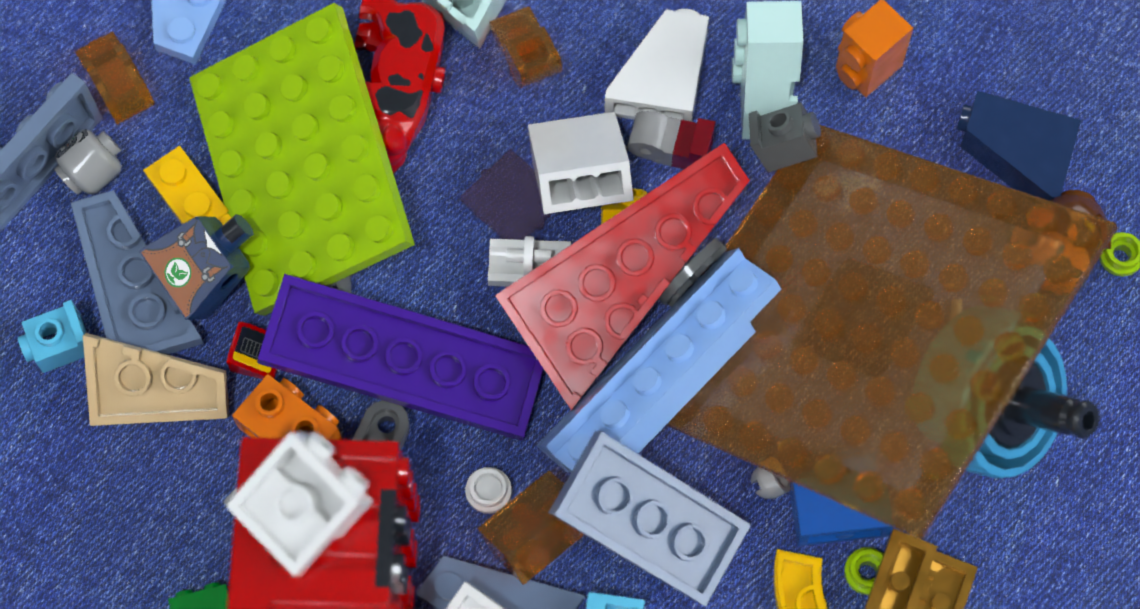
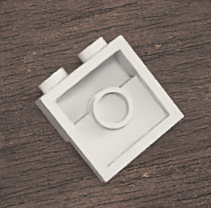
(300, 500)

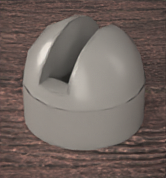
(770, 484)

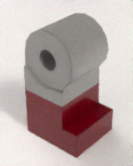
(670, 139)

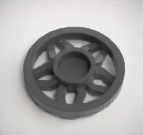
(692, 271)

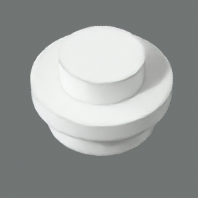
(488, 490)

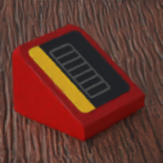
(245, 352)

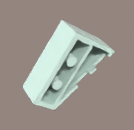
(767, 57)

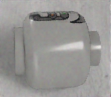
(88, 162)

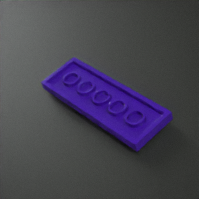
(401, 357)

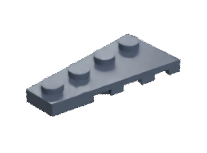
(126, 290)

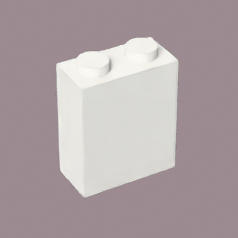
(580, 162)

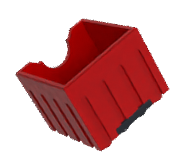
(353, 571)

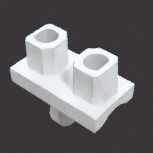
(515, 258)

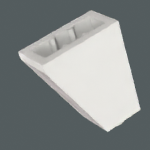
(663, 69)

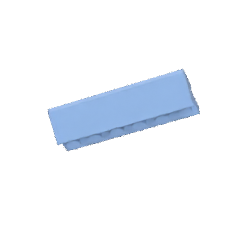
(668, 361)

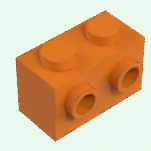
(872, 47)
(277, 410)

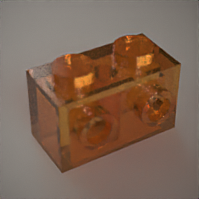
(525, 533)

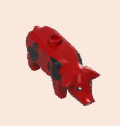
(403, 69)

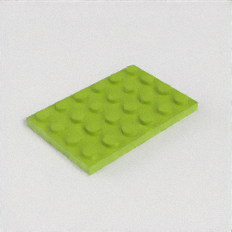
(301, 156)

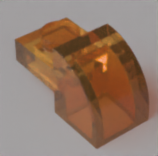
(526, 47)
(115, 77)

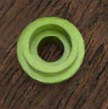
(1131, 246)
(858, 558)

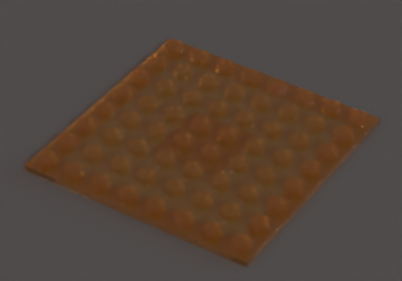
(894, 324)

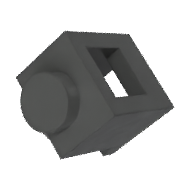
(784, 136)

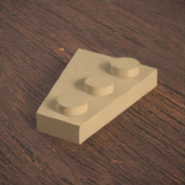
(149, 386)

